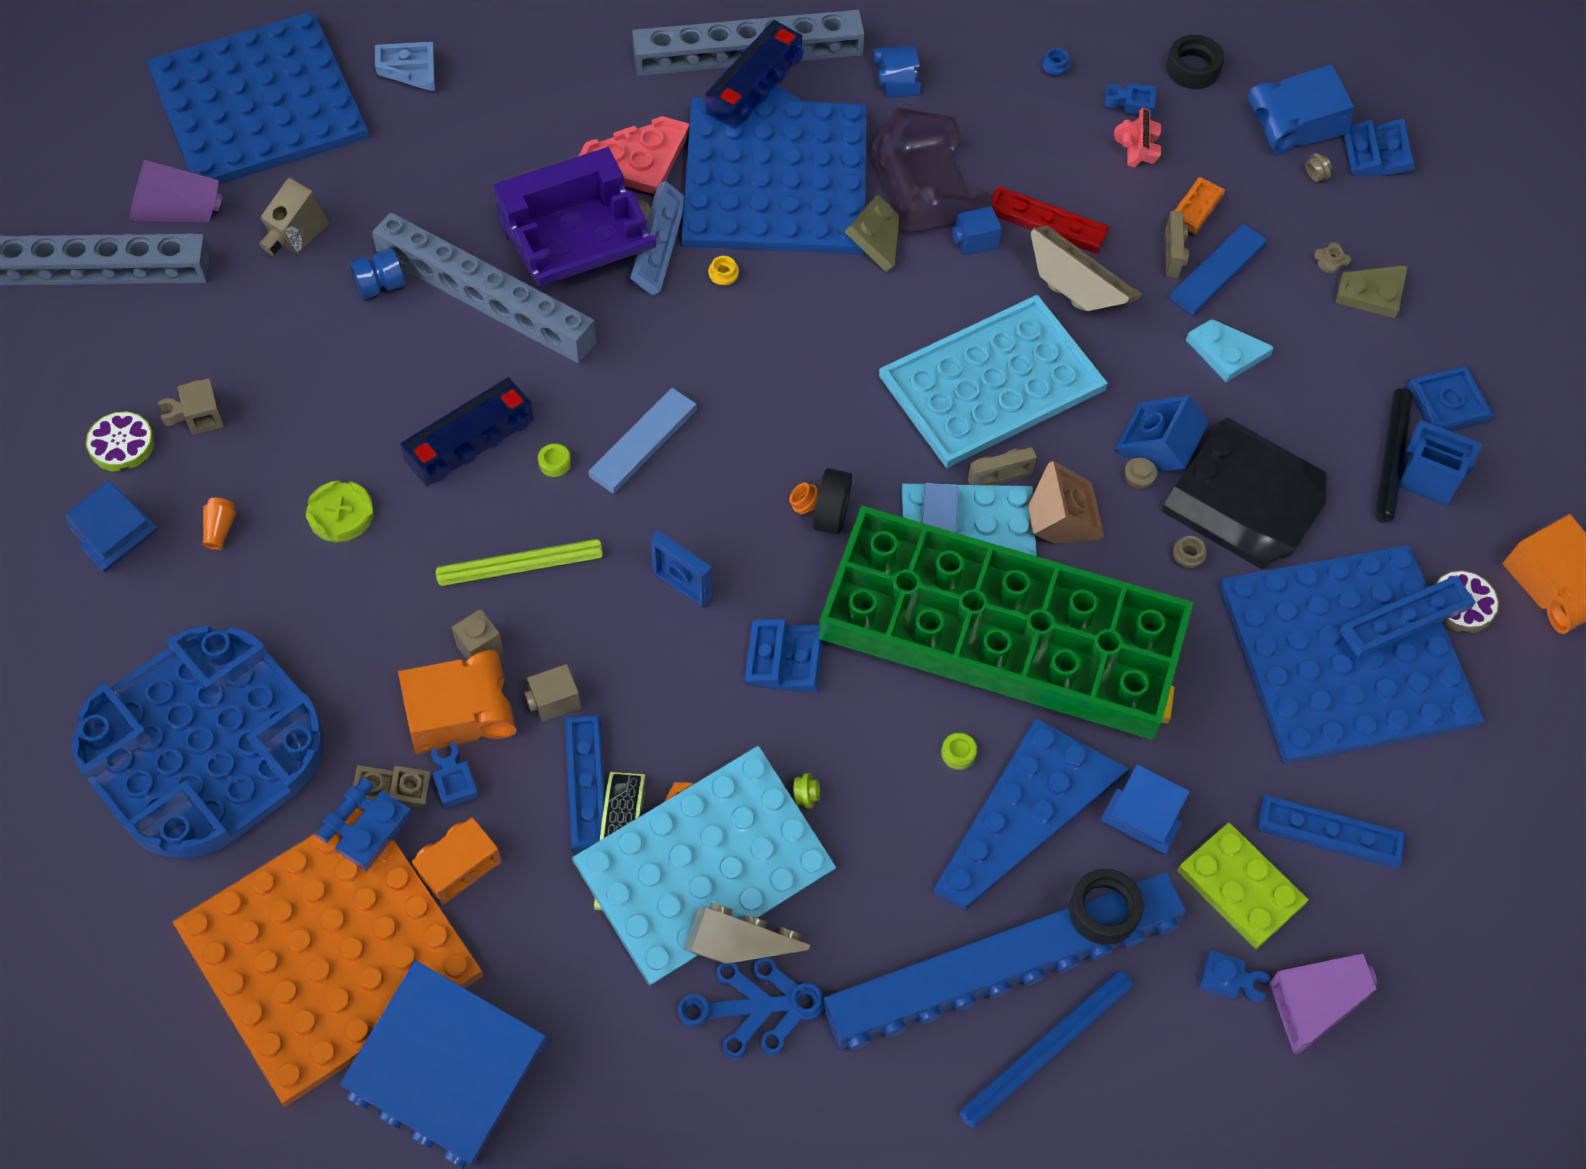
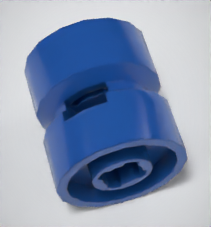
(377, 273)

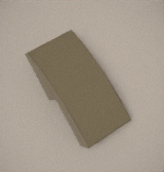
(402, 783)

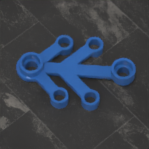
(757, 1005)

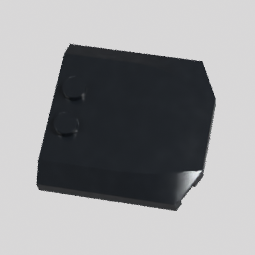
(1248, 495)

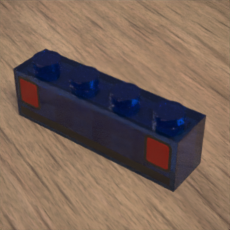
(754, 74)
(467, 432)

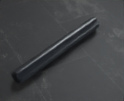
(1393, 455)

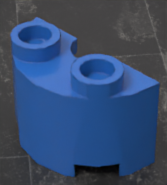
(897, 70)

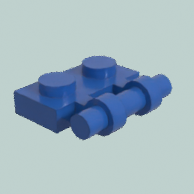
(372, 830)

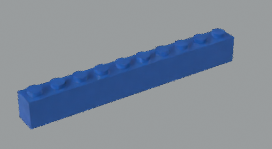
(992, 966)

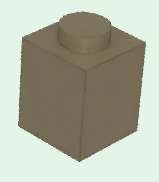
(476, 635)
(552, 693)

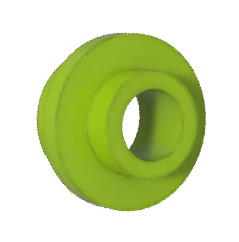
(806, 790)

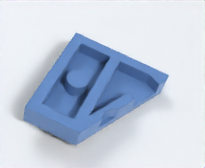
(407, 63)

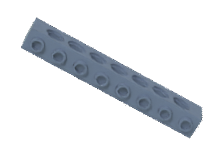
(722, 43)
(103, 259)
(487, 288)

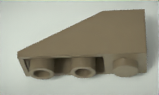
(732, 940)

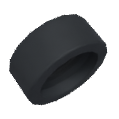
(1195, 46)
(832, 501)
(1121, 884)

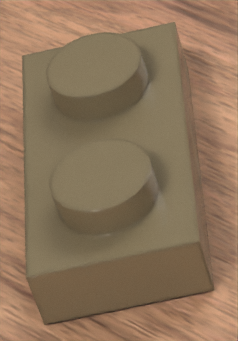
(1175, 237)
(1002, 468)

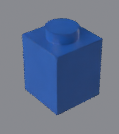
(977, 231)

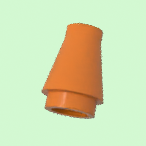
(217, 521)

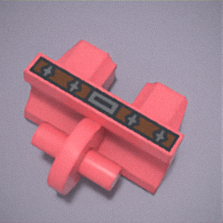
(1138, 137)

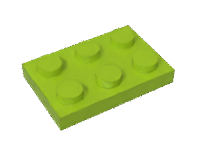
(1242, 885)

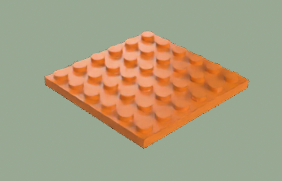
(316, 954)

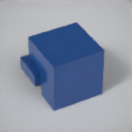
(1437, 462)
(108, 525)
(1147, 809)

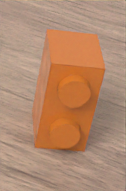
(456, 860)

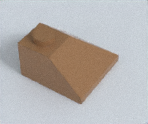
(1064, 507)

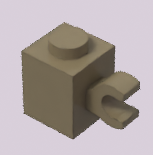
(197, 406)

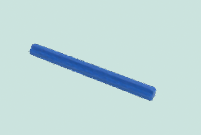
(1045, 1049)

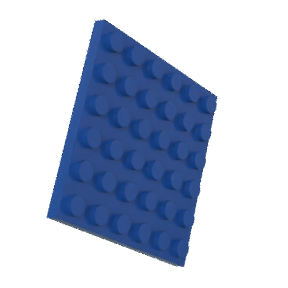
(257, 99)
(777, 179)
(1311, 680)

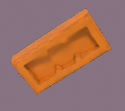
(1199, 203)

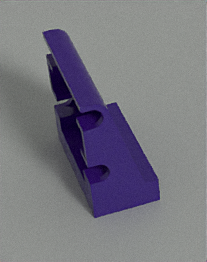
(572, 217)

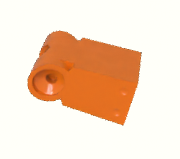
(1554, 571)
(456, 702)

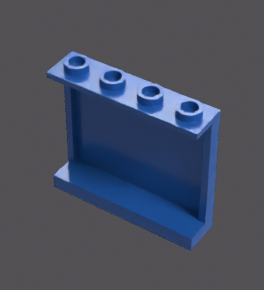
(443, 1064)

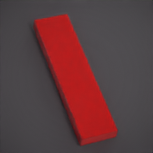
(1034, 213)

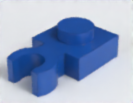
(1132, 97)
(454, 779)
(1226, 977)

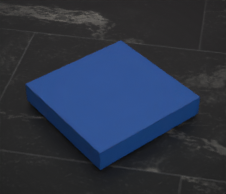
(1450, 399)
(681, 569)

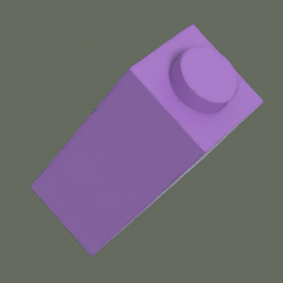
(173, 195)
(1320, 996)

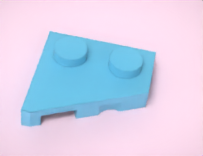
(1227, 349)

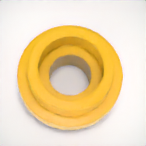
(720, 265)

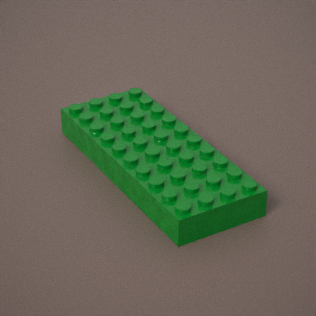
(1006, 622)

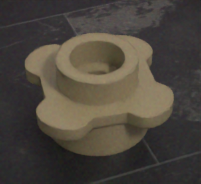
(1332, 258)

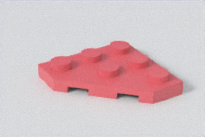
(646, 152)

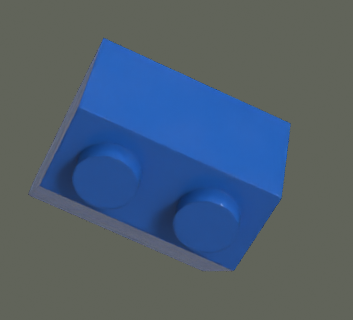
(1164, 432)

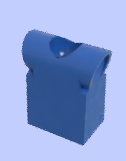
(1302, 109)

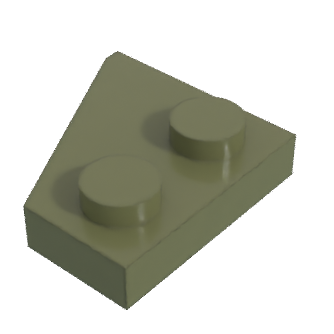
(877, 232)
(1373, 290)

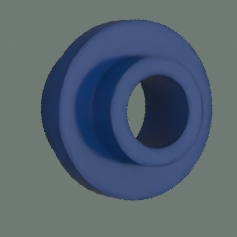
(1056, 61)

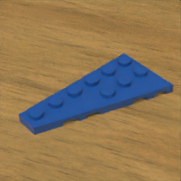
(1032, 801)

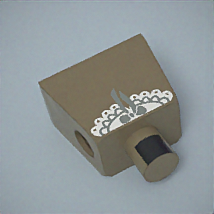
(292, 219)

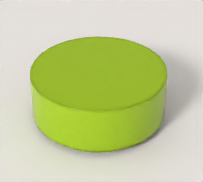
(554, 460)
(959, 751)

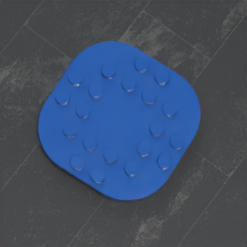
(198, 742)

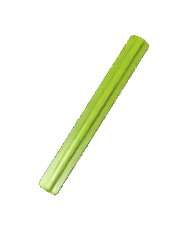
(518, 562)

